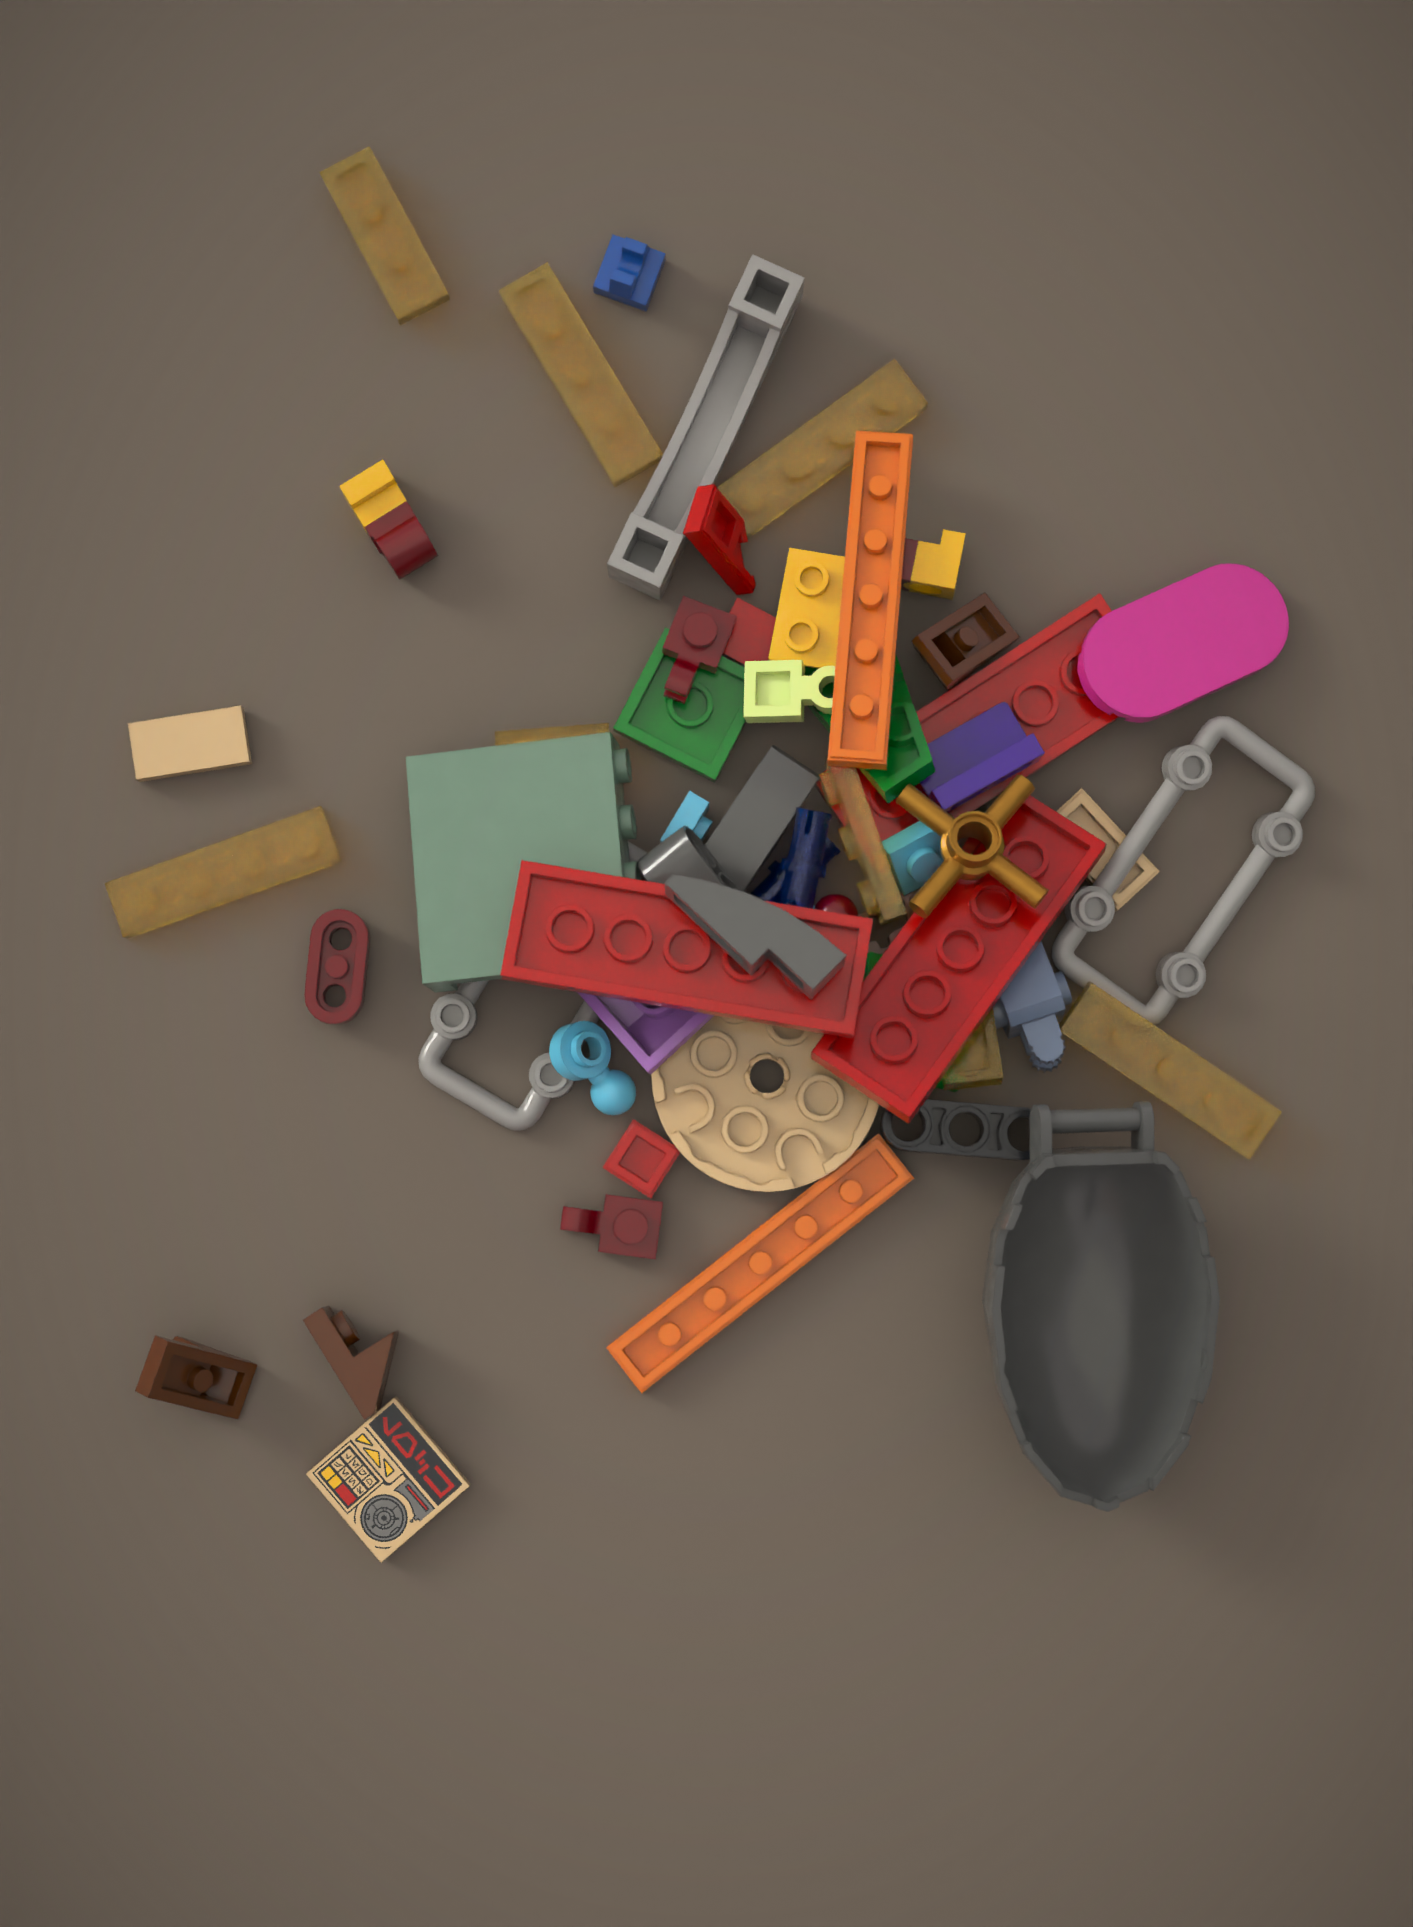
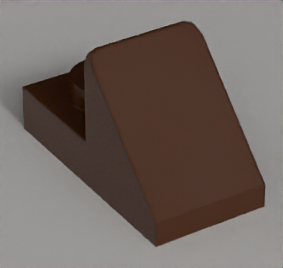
(964, 640)
(361, 1373)
(196, 1376)

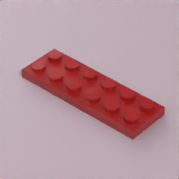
(1042, 691)
(638, 946)
(956, 964)

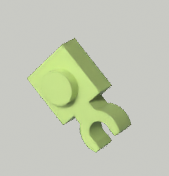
(780, 690)

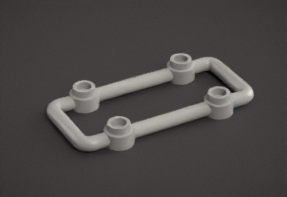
(1272, 835)
(456, 1018)

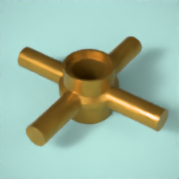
(965, 866)

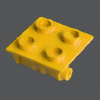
(809, 609)

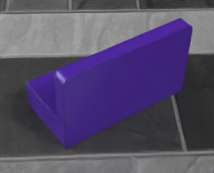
(979, 757)

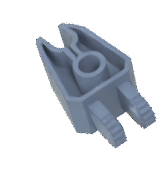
(1033, 1008)

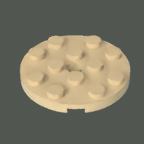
(751, 1135)

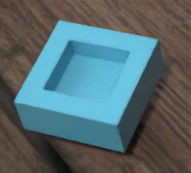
(690, 814)
(913, 856)

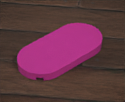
(1183, 642)

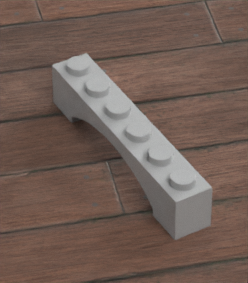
(709, 426)

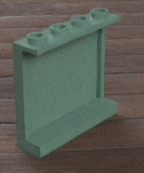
(487, 812)

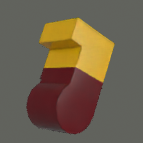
(388, 519)
(933, 567)

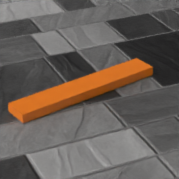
(870, 600)
(759, 1263)

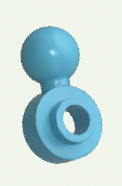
(612, 1089)

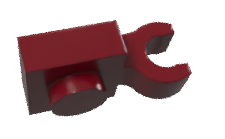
(696, 642)
(625, 1225)

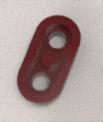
(336, 967)

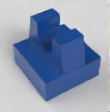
(629, 272)

